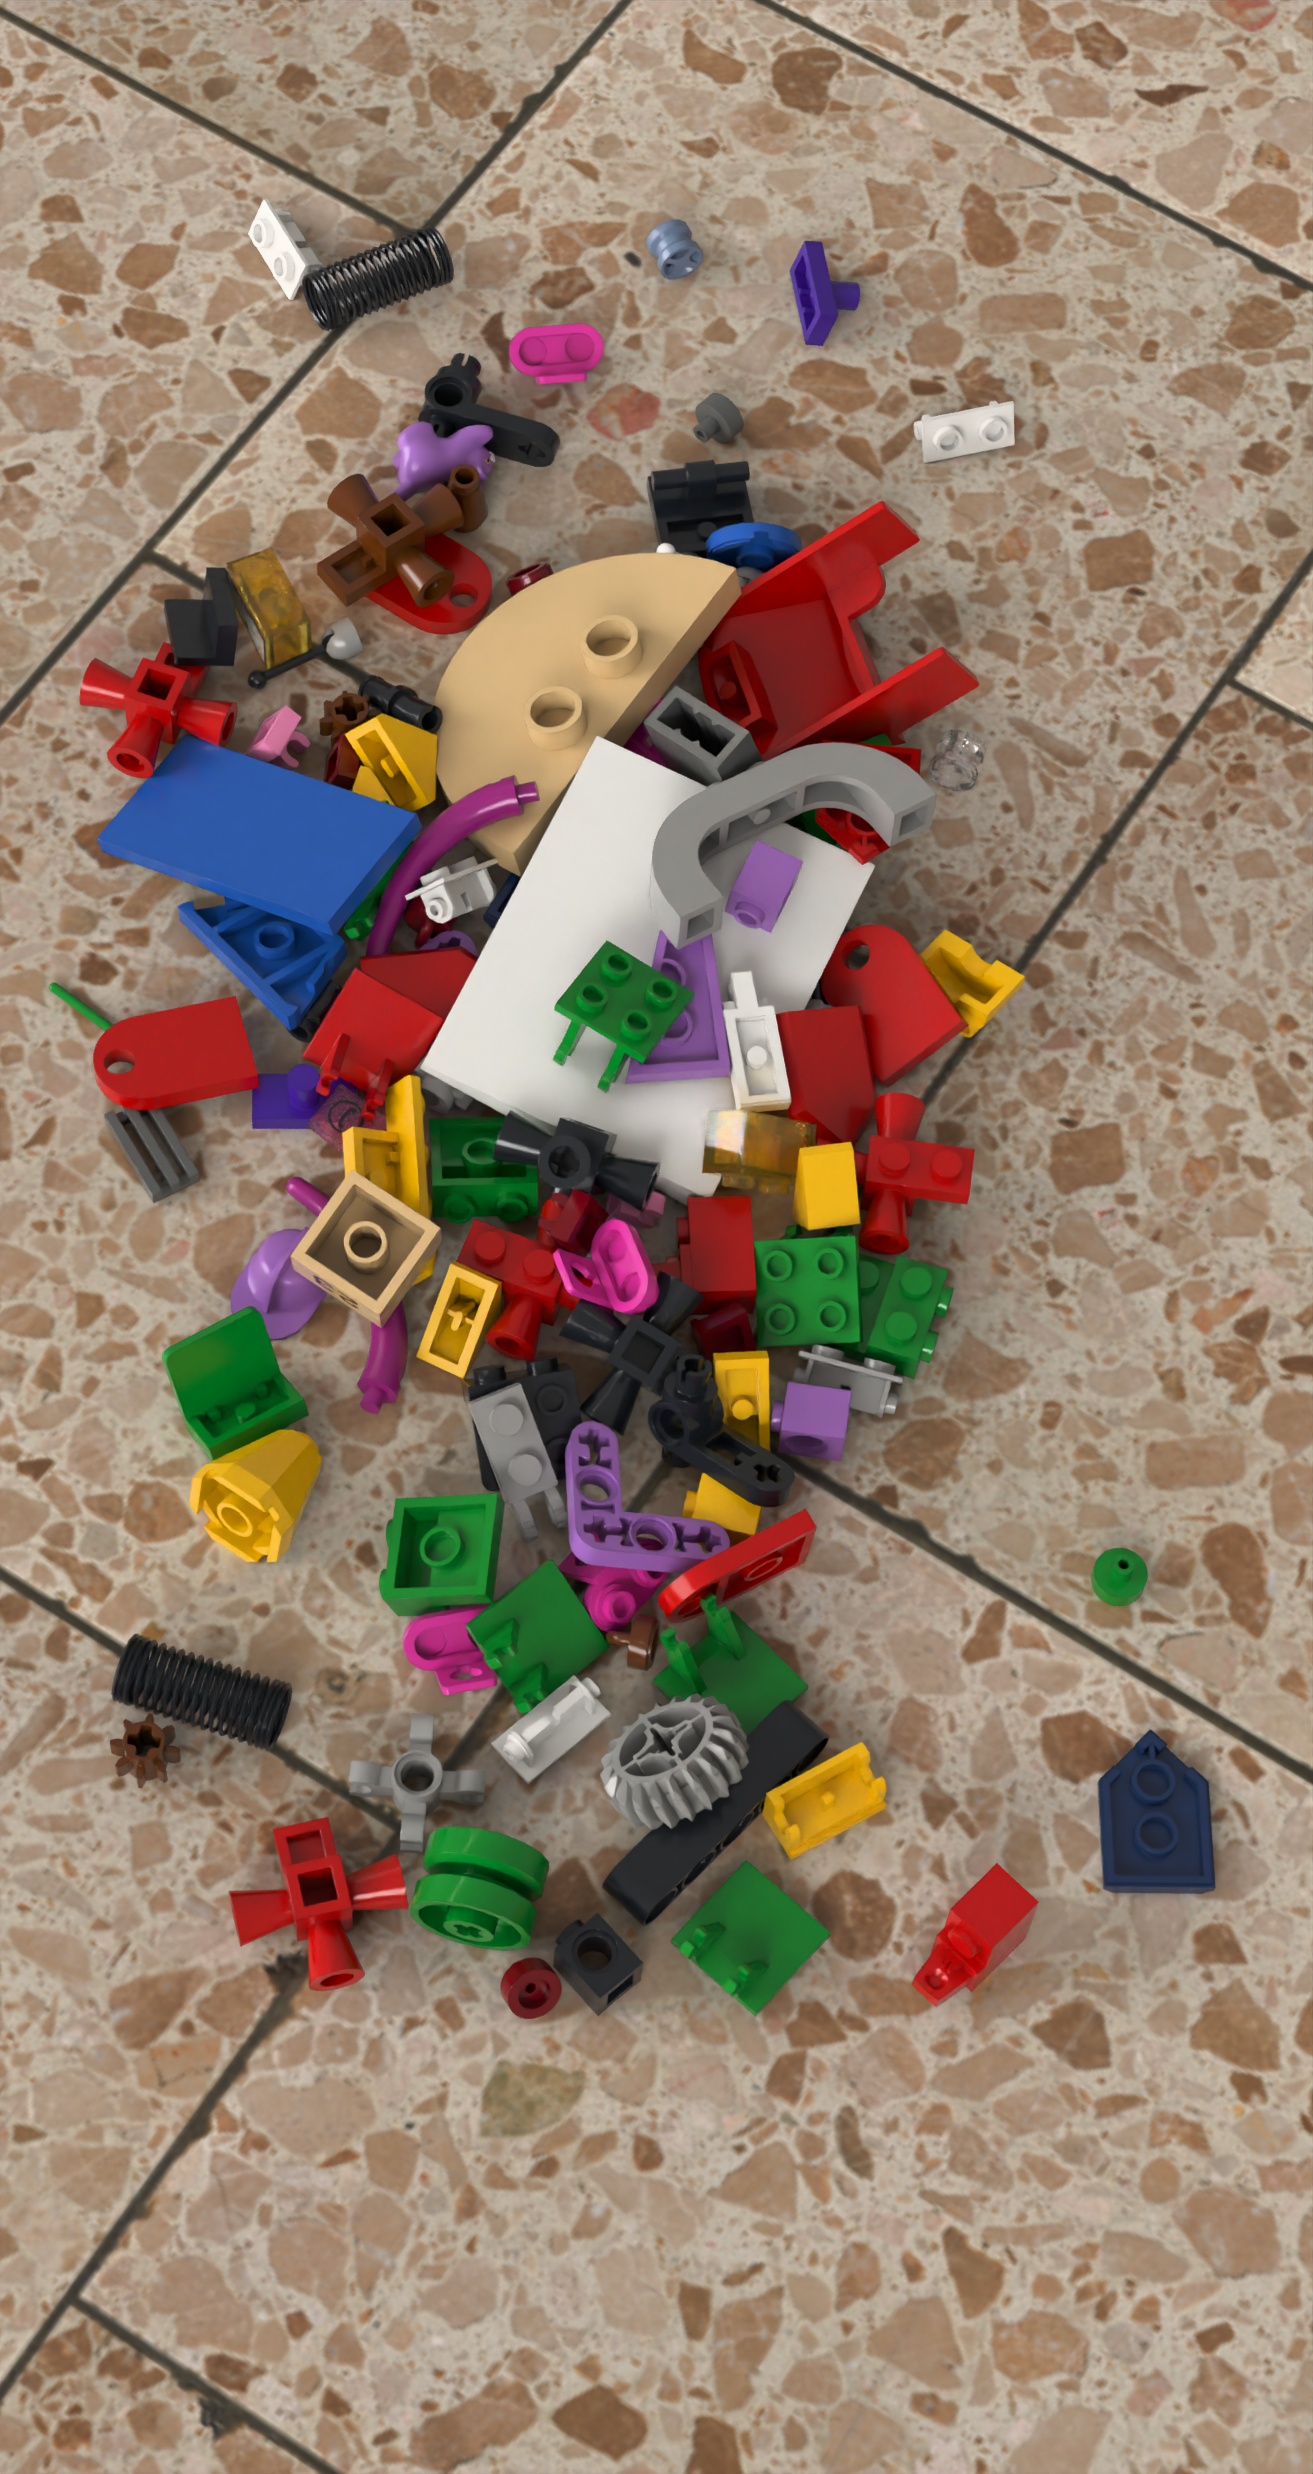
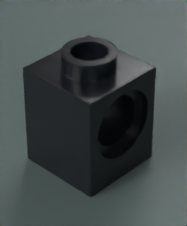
(600, 1986)

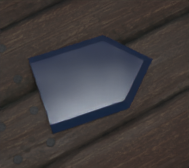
(1155, 1823)

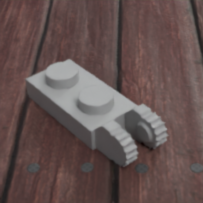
(517, 1456)

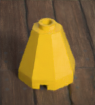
(258, 1494)

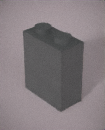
(699, 739)

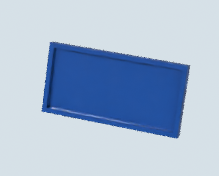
(260, 834)

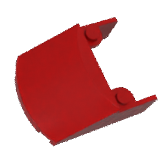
(794, 656)

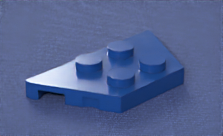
(269, 954)

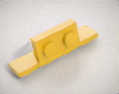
(398, 1156)

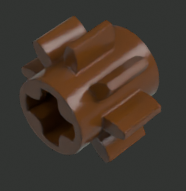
(345, 714)
(133, 1743)

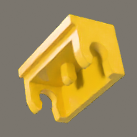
(824, 1801)

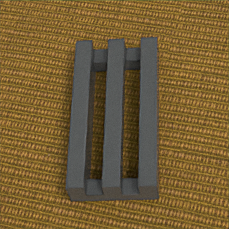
(174, 1183)

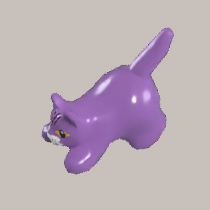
(429, 459)

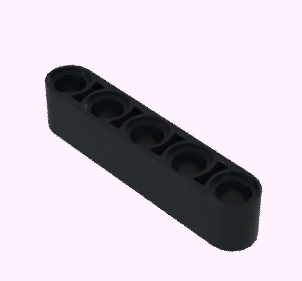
(674, 1857)

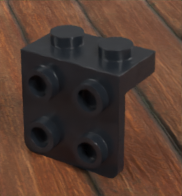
(552, 1400)

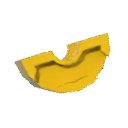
(972, 984)

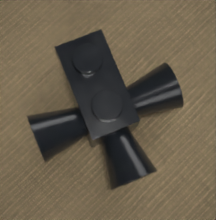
(577, 1159)
(638, 1352)

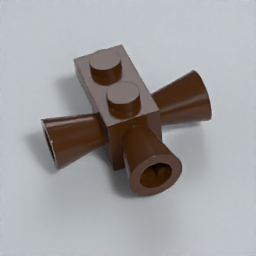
(389, 542)

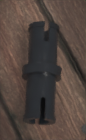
(401, 703)

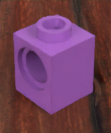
(763, 887)
(811, 1421)

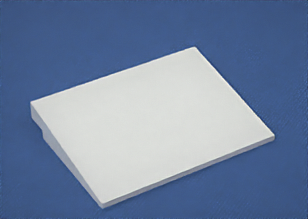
(593, 887)

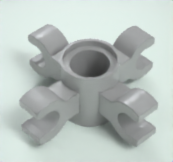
(461, 1786)

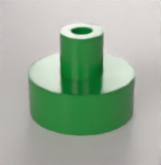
(1119, 1576)

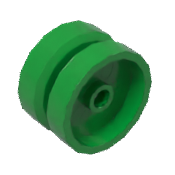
(479, 1888)

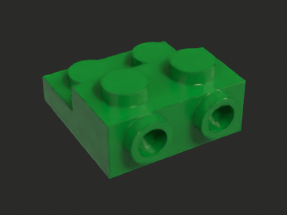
(469, 1180)
(898, 1312)
(442, 1552)

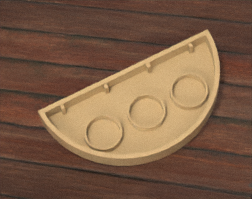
(568, 665)

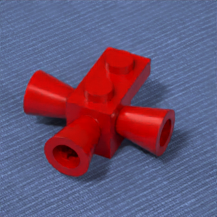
(156, 707)
(904, 1170)
(529, 1279)
(318, 1901)

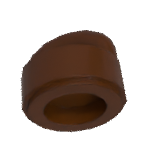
(641, 1641)

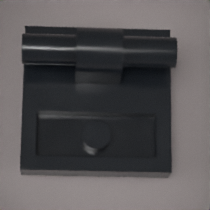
(698, 501)

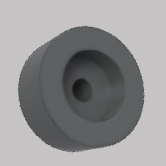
(717, 419)

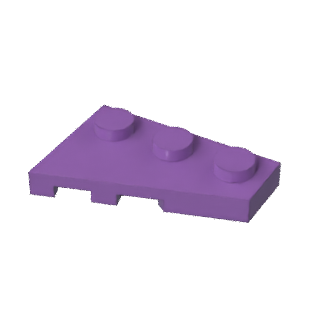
(697, 1040)

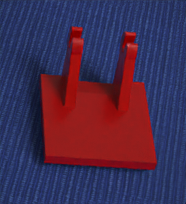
(371, 1039)

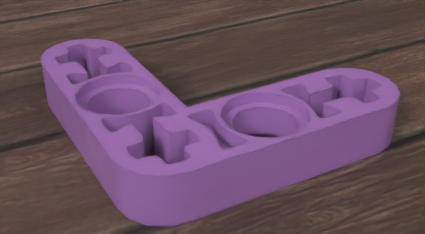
(609, 1520)

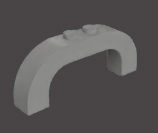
(766, 794)

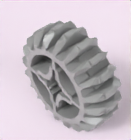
(674, 1761)

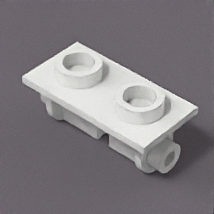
(282, 247)
(966, 431)
(456, 889)
(552, 1728)

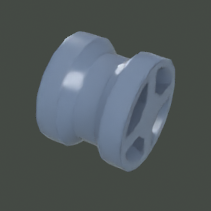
(674, 249)

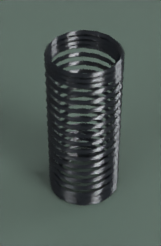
(401, 274)
(266, 1705)

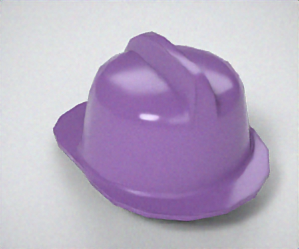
(275, 1288)

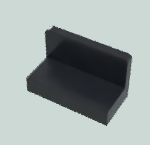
(204, 629)

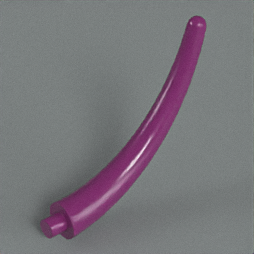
(460, 820)
(388, 1344)

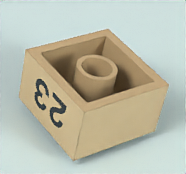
(366, 1248)

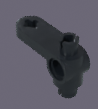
(453, 406)
(693, 1429)

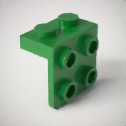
(231, 1384)

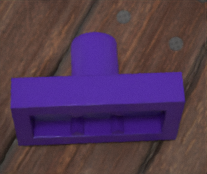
(818, 295)
(290, 1098)

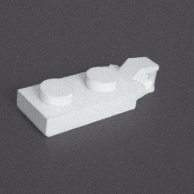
(754, 1048)

